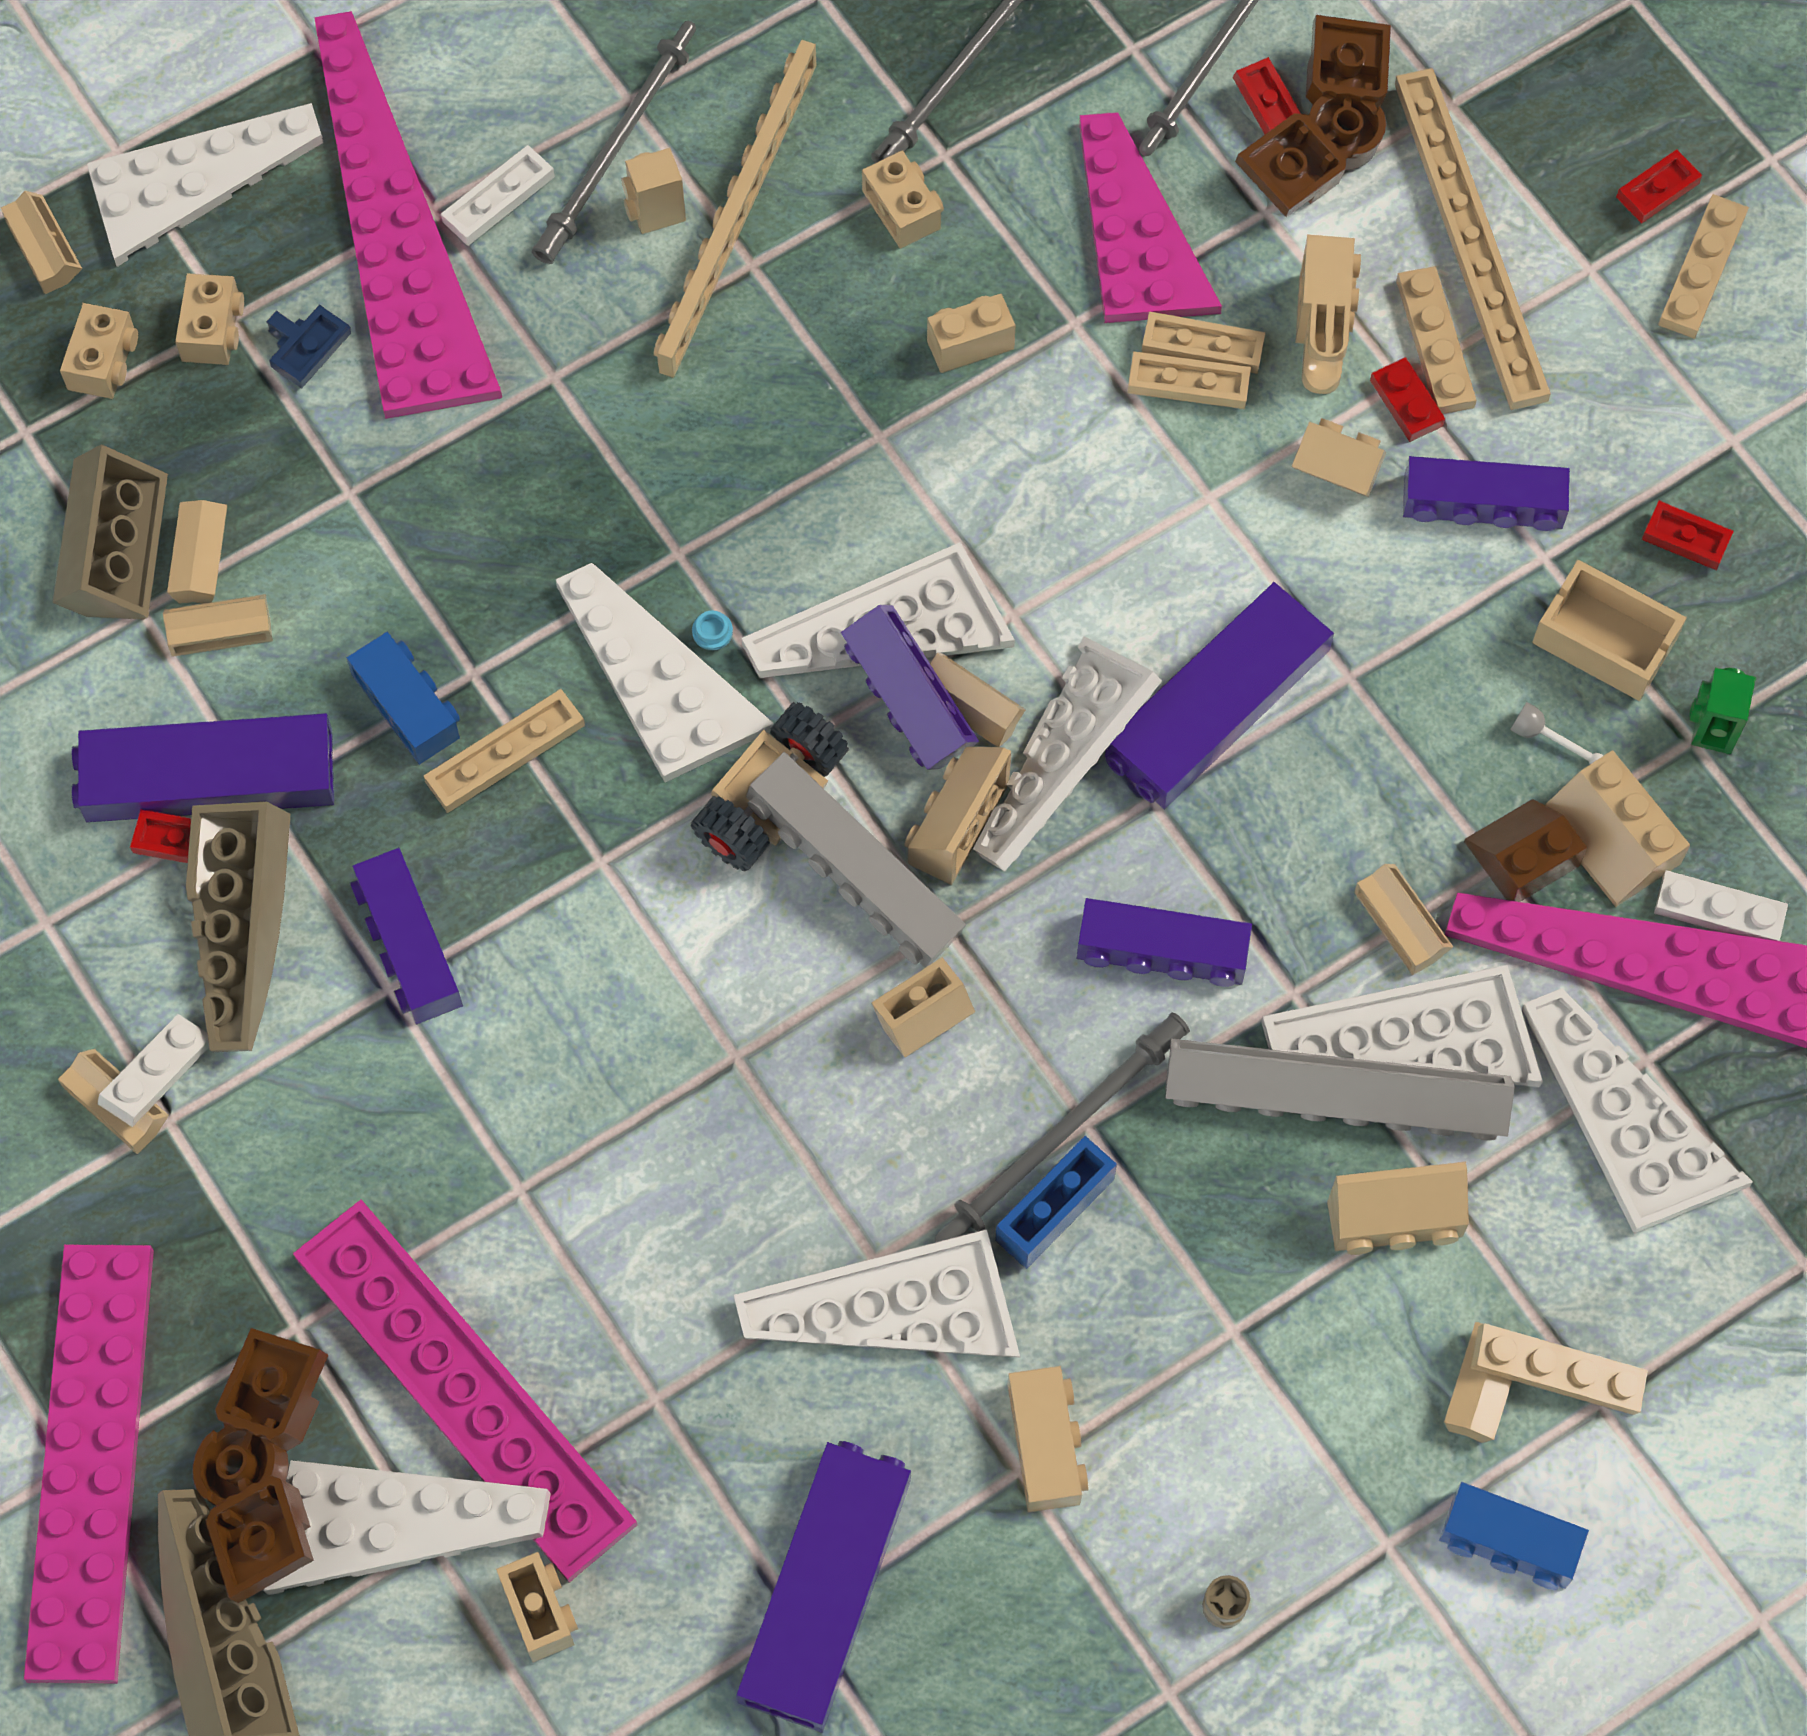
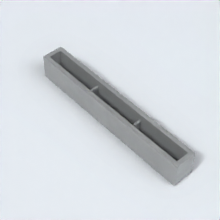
(1339, 1089)

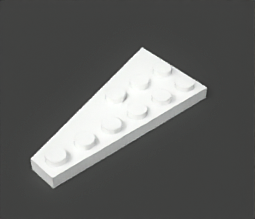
(187, 177)
(935, 597)
(668, 692)
(1442, 1023)
(915, 1300)
(395, 1519)

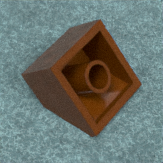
(1527, 849)

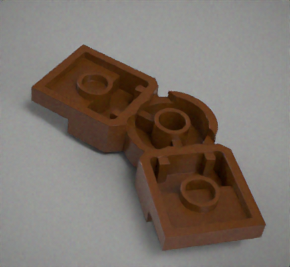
(1346, 87)
(264, 1414)

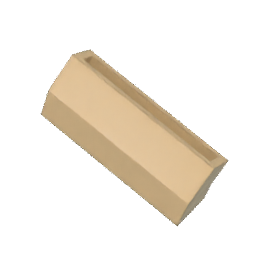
(41, 241)
(197, 551)
(217, 625)
(981, 705)
(1402, 918)
(88, 1078)
(1476, 1399)

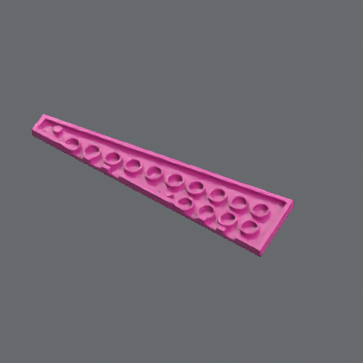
(414, 306)
(1701, 971)

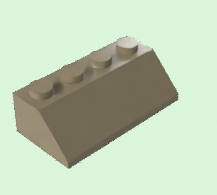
(110, 536)

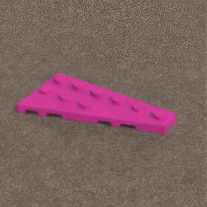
(1137, 241)

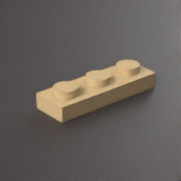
(1202, 341)
(1189, 380)

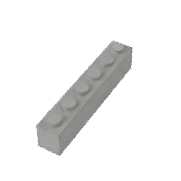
(854, 861)

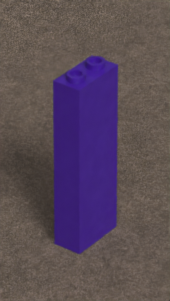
(1218, 695)
(203, 764)
(824, 1586)

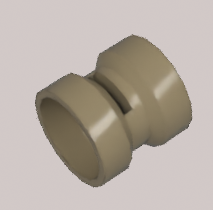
(1227, 1593)

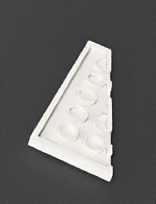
(1069, 739)
(1636, 1131)

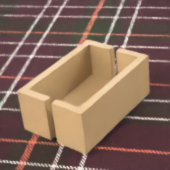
(1608, 630)

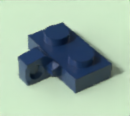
(306, 343)

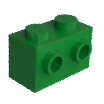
(1721, 709)

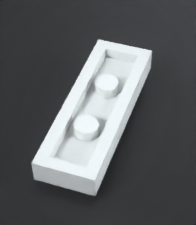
(497, 195)
(1719, 907)
(154, 1070)

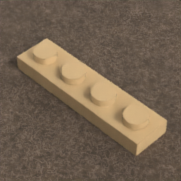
(1703, 266)
(1436, 340)
(504, 750)
(1559, 1369)

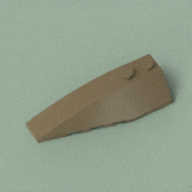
(237, 907)
(219, 1658)

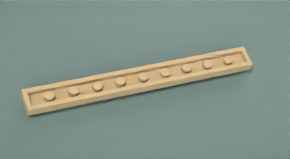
(730, 219)
(1472, 239)

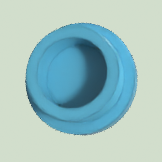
(712, 630)

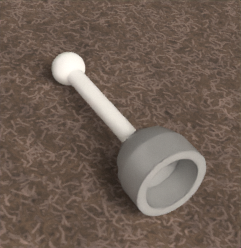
(1532, 722)

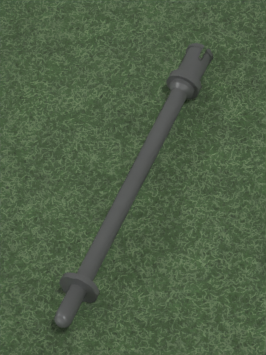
(1163, 123)
(903, 133)
(562, 225)
(1148, 1051)

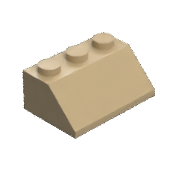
(959, 811)
(1622, 826)
(1399, 1207)

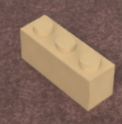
(1046, 1438)

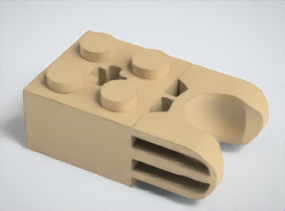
(1326, 308)

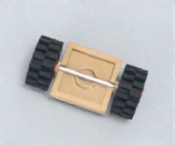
(727, 821)

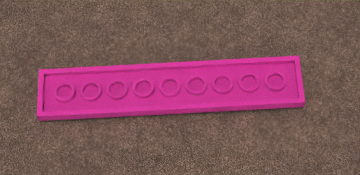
(462, 1384)
(89, 1465)

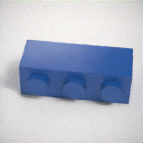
(404, 696)
(1055, 1202)
(1513, 1537)

